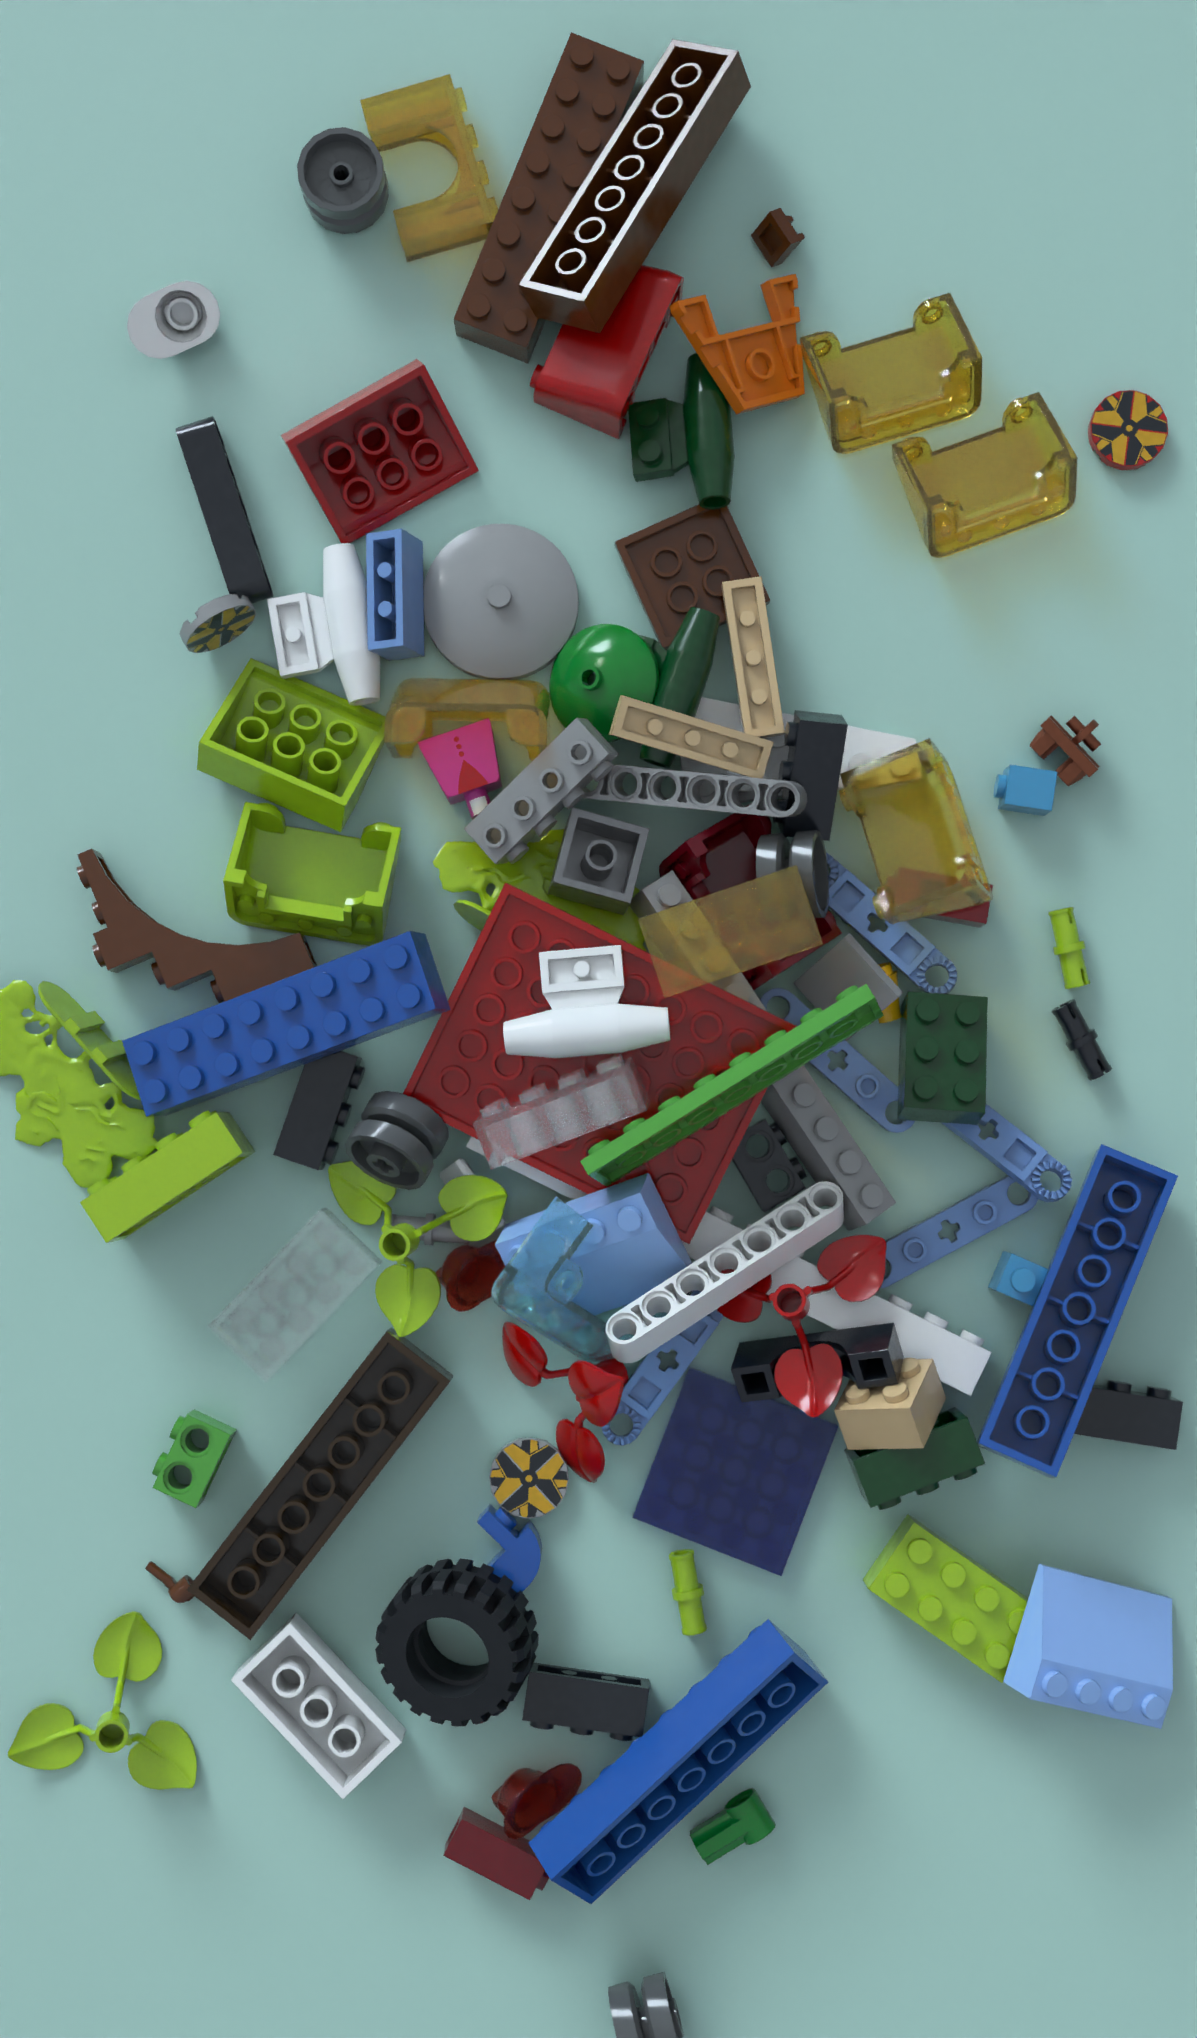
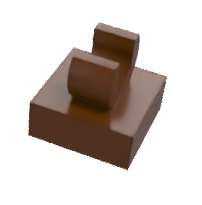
(776, 237)

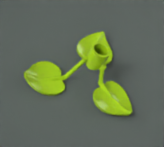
(405, 1293)
(162, 1756)

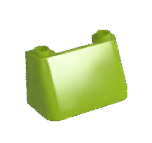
(311, 878)

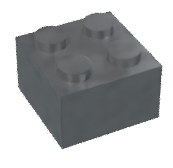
(598, 861)

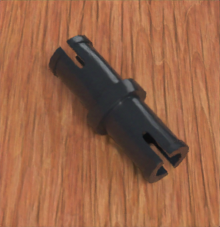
(1081, 1039)

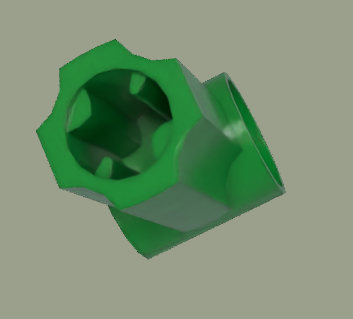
(740, 1822)

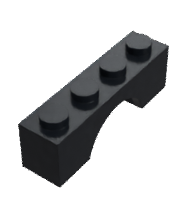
(868, 1356)

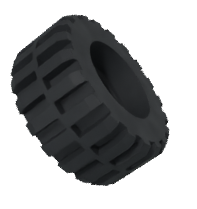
(429, 1678)

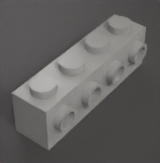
(542, 791)

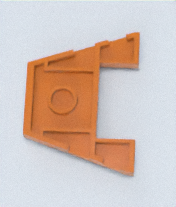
(754, 363)

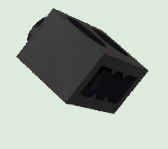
(755, 1170)

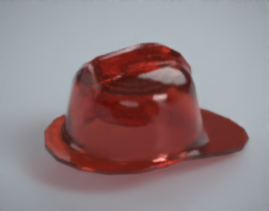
(470, 1275)
(534, 1796)

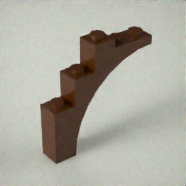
(182, 960)

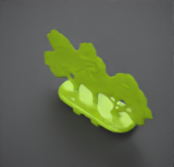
(468, 867)
(61, 1091)

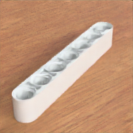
(720, 1288)

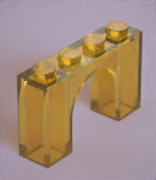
(434, 114)

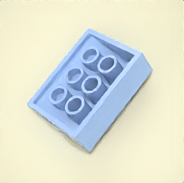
(625, 1250)
(1095, 1647)

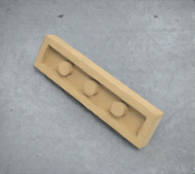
(753, 657)
(690, 737)

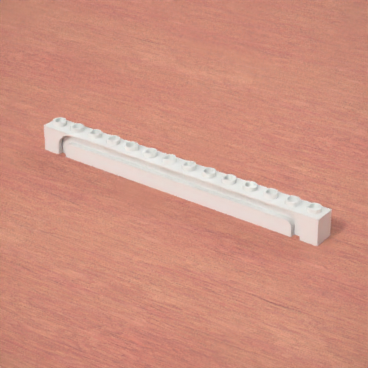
(956, 1357)

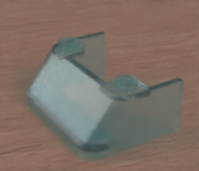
(543, 1281)

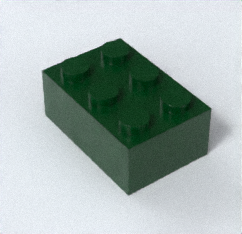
(942, 1058)
(891, 1473)

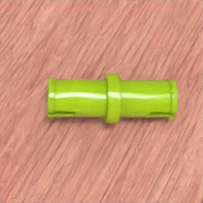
(1069, 947)
(687, 1592)

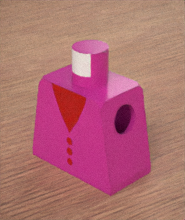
(465, 764)

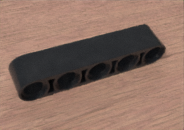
(224, 510)

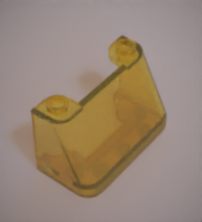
(896, 380)
(990, 480)
(422, 700)
(916, 834)

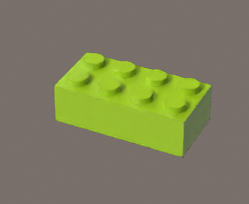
(167, 1176)
(949, 1595)

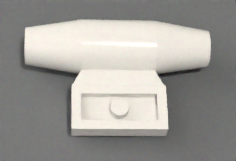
(329, 628)
(585, 1011)

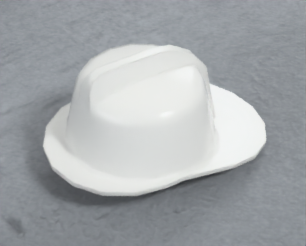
(173, 319)

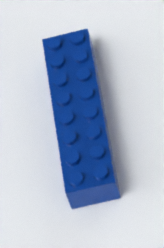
(286, 1024)
(1076, 1311)
(677, 1762)

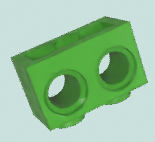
(200, 1461)

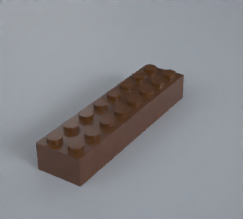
(570, 131)
(635, 185)

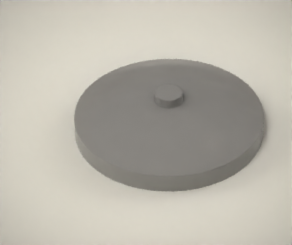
(500, 602)

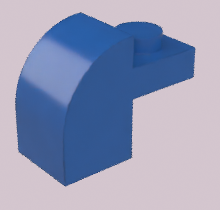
(520, 1550)

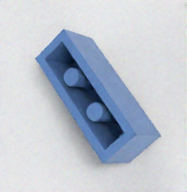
(395, 594)

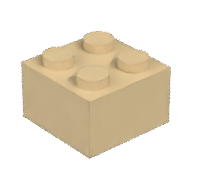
(892, 1414)

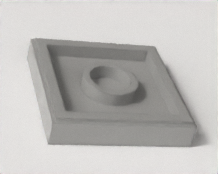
(844, 967)

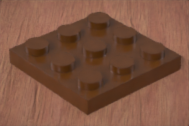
(684, 565)

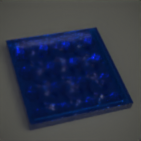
(735, 1472)

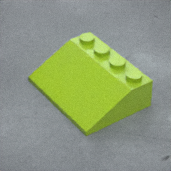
(292, 745)

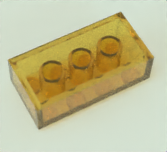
(730, 931)

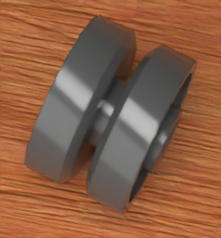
(343, 180)
(809, 855)
(397, 1140)
(654, 2019)

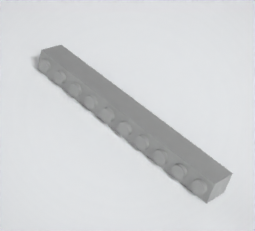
(796, 1099)

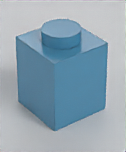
(1025, 790)
(1018, 1278)

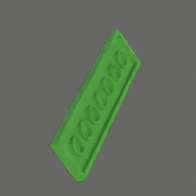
(744, 1079)

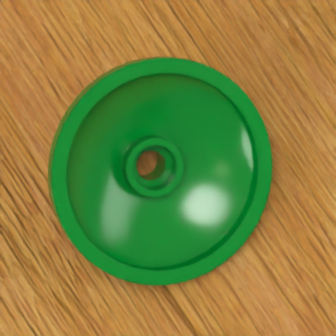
(621, 666)

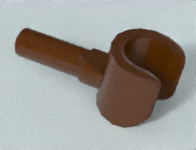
(177, 1590)

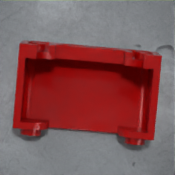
(597, 374)

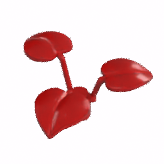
(815, 1374)
(595, 1387)

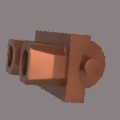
(1079, 761)

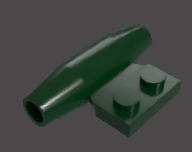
(694, 434)
(683, 671)

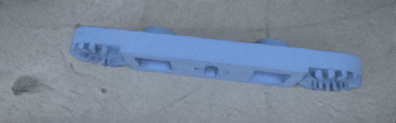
(898, 944)
(858, 1080)
(1015, 1154)
(973, 1215)
(651, 1384)

